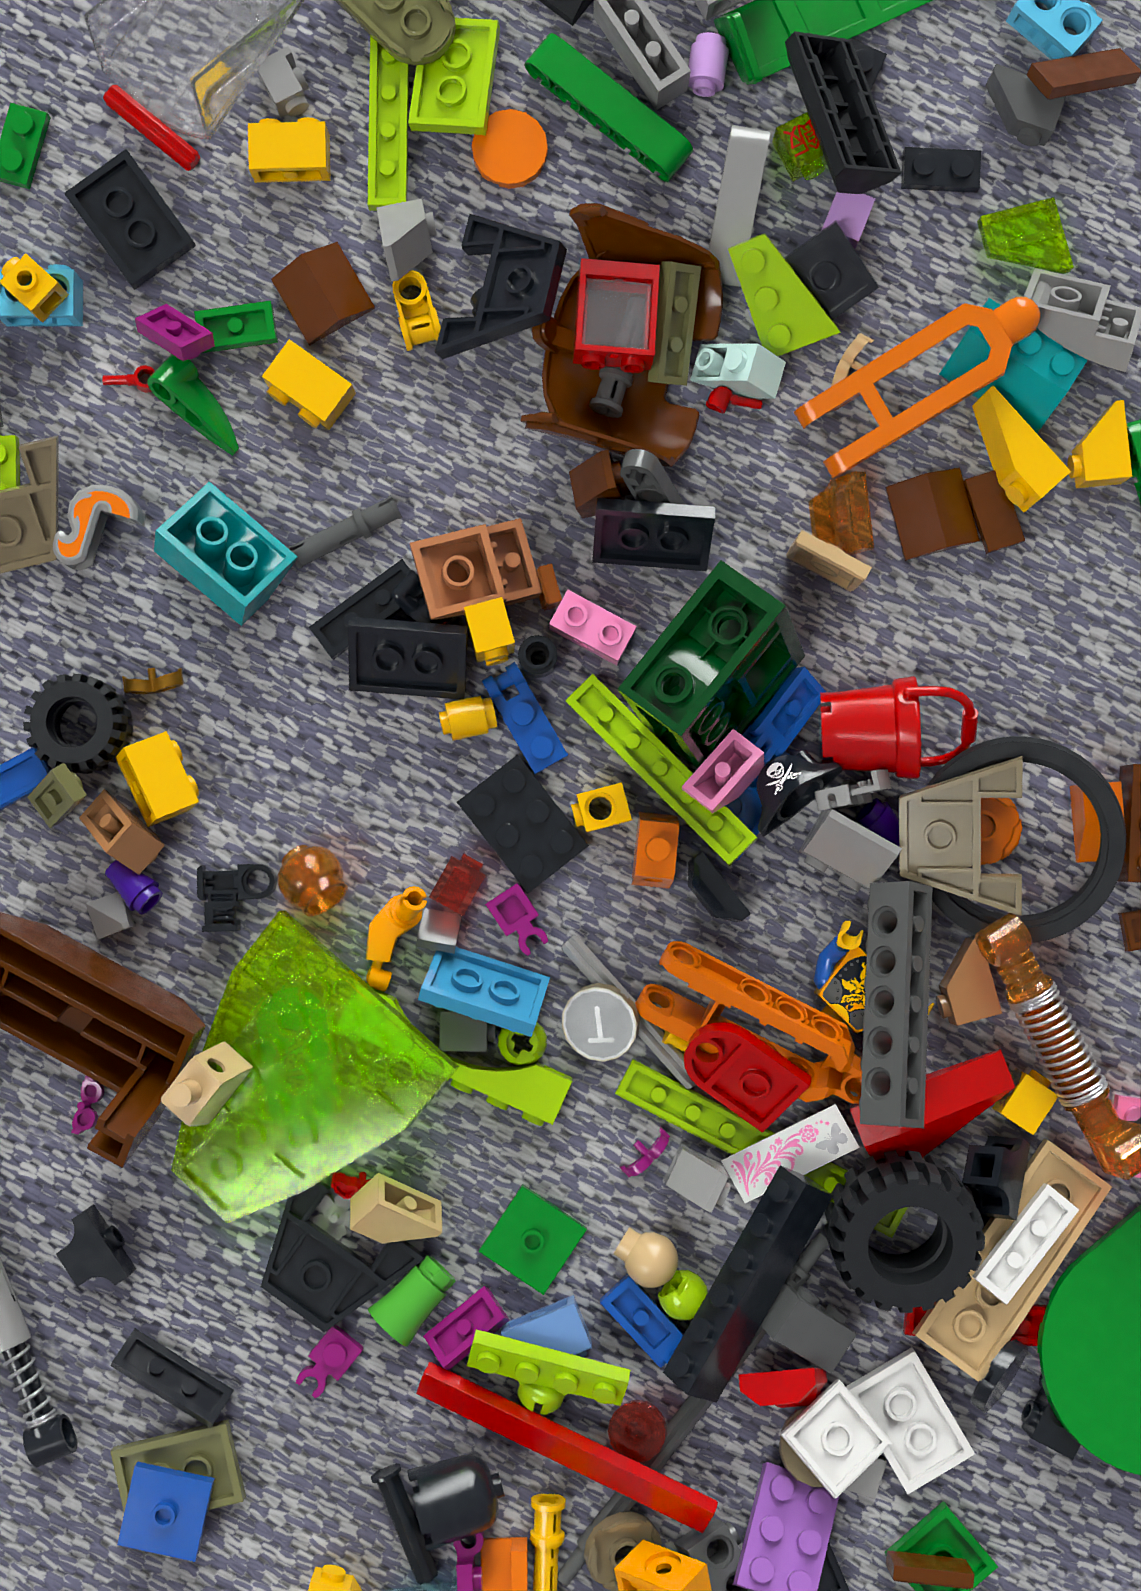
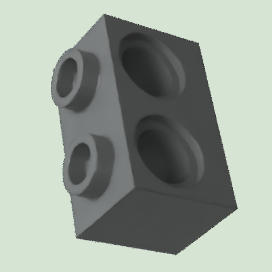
(725, 1559)

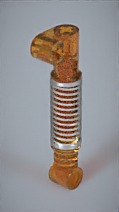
(1083, 1090)

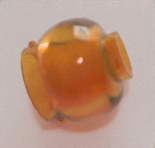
(311, 879)

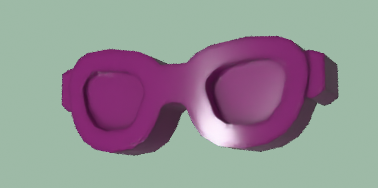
(86, 1116)
(648, 1155)

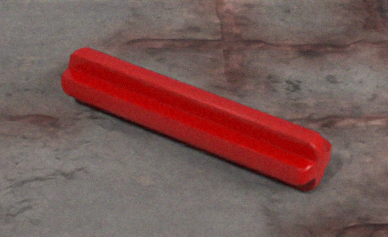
(151, 127)

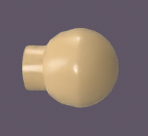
(648, 1257)

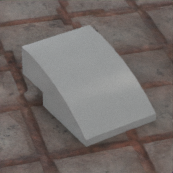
(1082, 318)

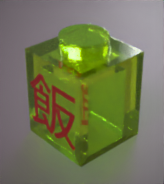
(799, 148)

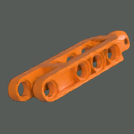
(1001, 330)
(732, 987)

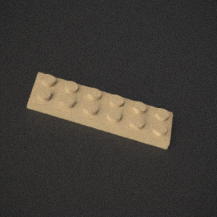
(975, 1322)

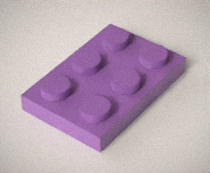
(785, 1534)

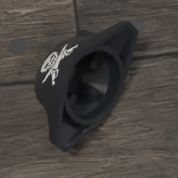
(789, 785)

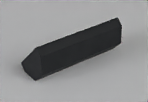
(842, 112)

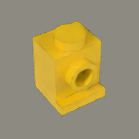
(41, 295)

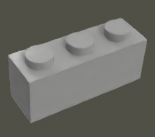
(643, 48)

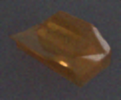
(843, 515)

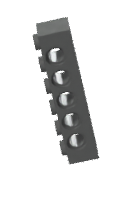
(905, 1021)

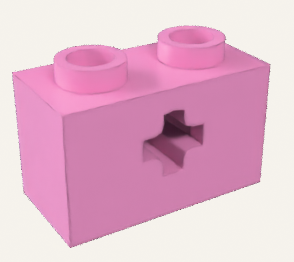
(592, 627)

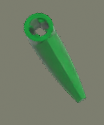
(185, 394)

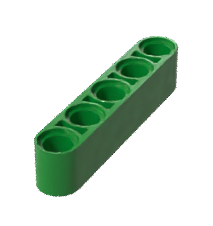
(610, 106)

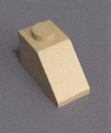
(394, 1212)

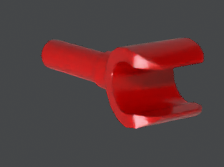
(130, 379)
(722, 396)

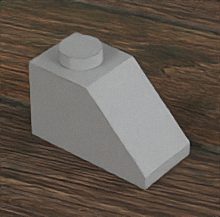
(405, 235)

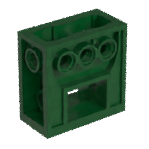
(714, 665)

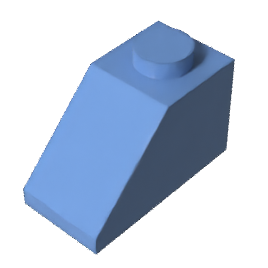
(554, 1327)

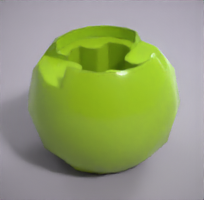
(524, 1056)
(683, 1295)

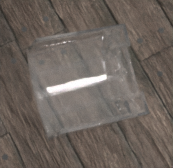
(186, 55)

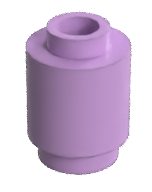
(708, 64)

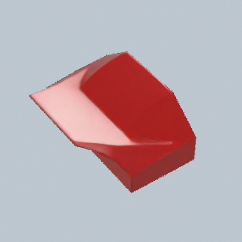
(783, 1387)

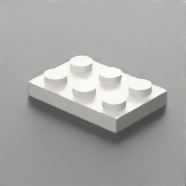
(914, 1418)

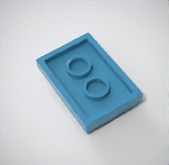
(485, 989)

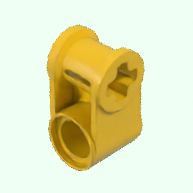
(417, 316)

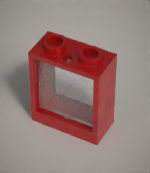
(616, 315)

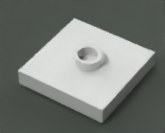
(836, 1438)

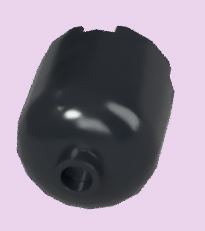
(455, 1499)

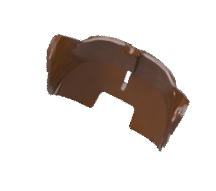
(647, 417)

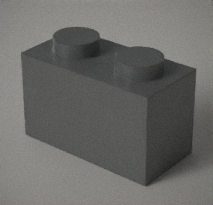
(808, 1327)

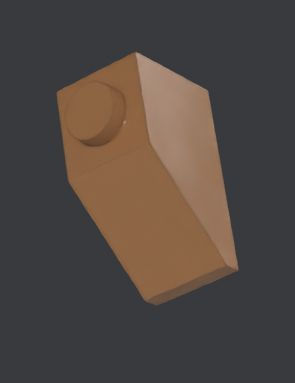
(121, 832)
(968, 987)

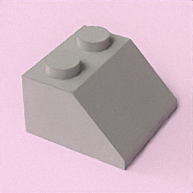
(848, 850)

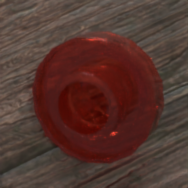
(637, 1430)

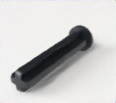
(405, 1523)

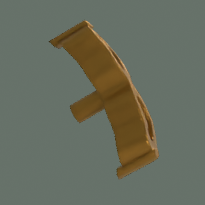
(153, 685)

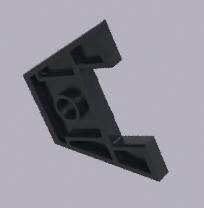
(516, 288)
(322, 1275)

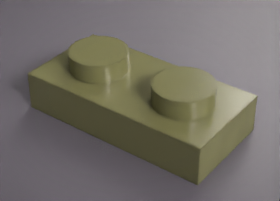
(57, 795)

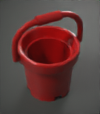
(883, 727)

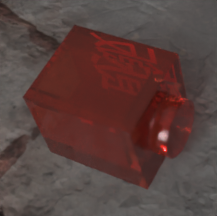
(459, 884)

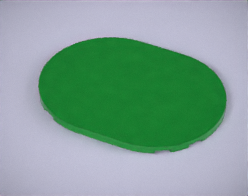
(1094, 1347)

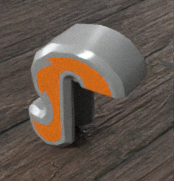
(88, 518)

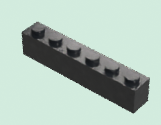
(747, 1284)

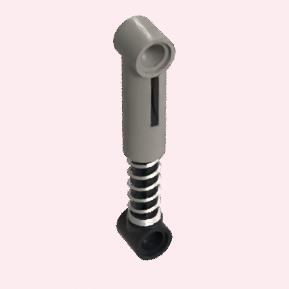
(48, 1433)

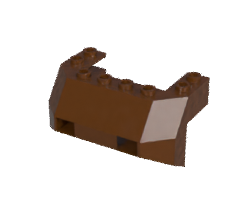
(97, 1023)

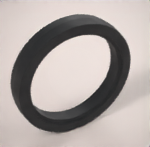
(1112, 849)

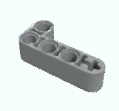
(738, 195)

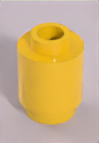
(468, 717)

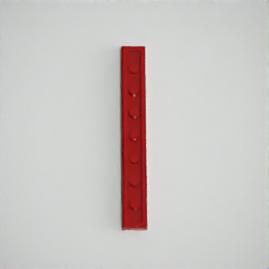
(567, 1447)

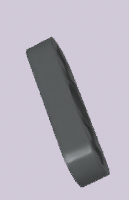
(647, 478)

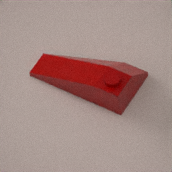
(951, 1101)

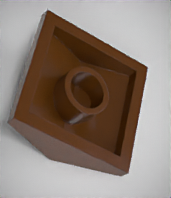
(322, 292)
(932, 513)

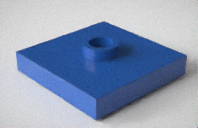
(166, 1511)

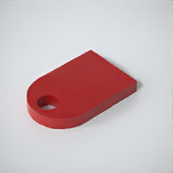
(744, 1073)

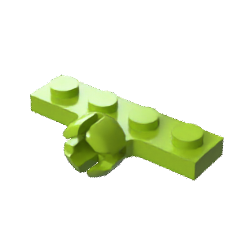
(547, 1373)

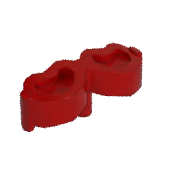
(347, 1186)

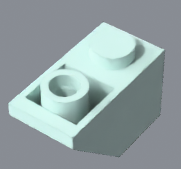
(742, 368)

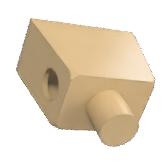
(200, 1089)

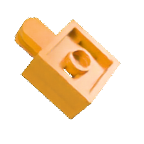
(660, 1569)

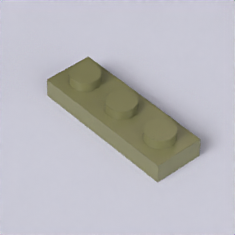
(675, 322)

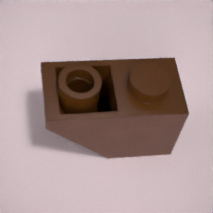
(597, 479)

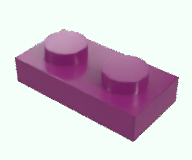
(175, 332)
(454, 1335)

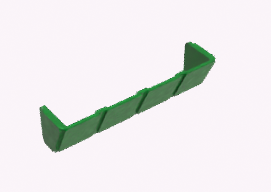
(760, 28)

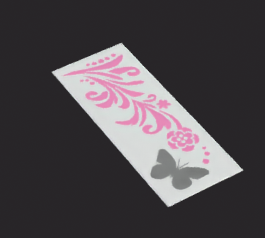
(798, 1148)

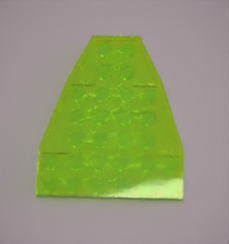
(326, 1078)

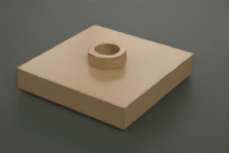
(828, 561)

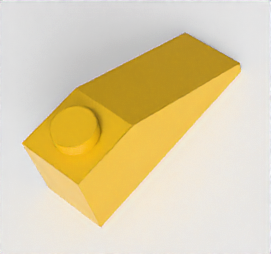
(1016, 452)

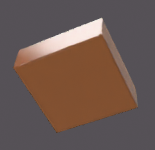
(550, 595)

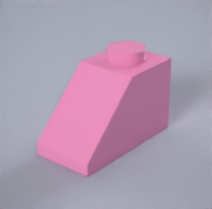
(725, 772)

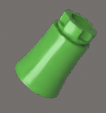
(412, 1300)

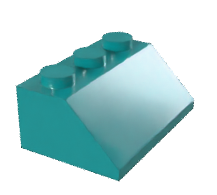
(1035, 374)
(224, 552)

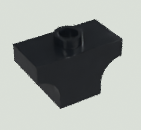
(997, 1175)
(95, 1250)

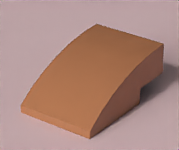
(475, 568)

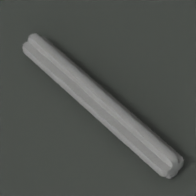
(648, 1032)

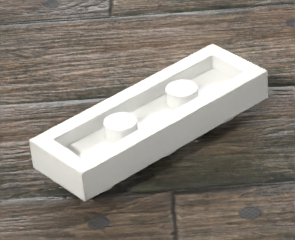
(1025, 1243)

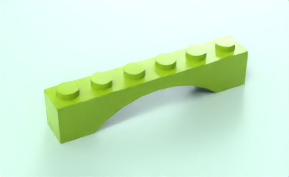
(530, 1088)

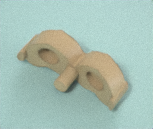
(848, 358)

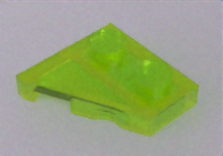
(1027, 236)

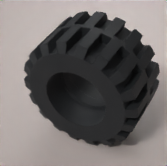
(47, 716)

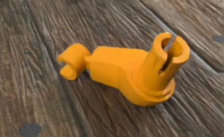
(394, 920)

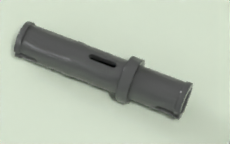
(345, 531)

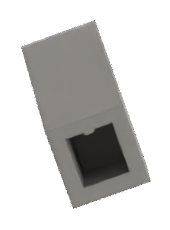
(698, 1178)

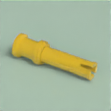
(547, 1539)

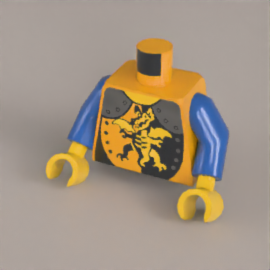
(841, 979)

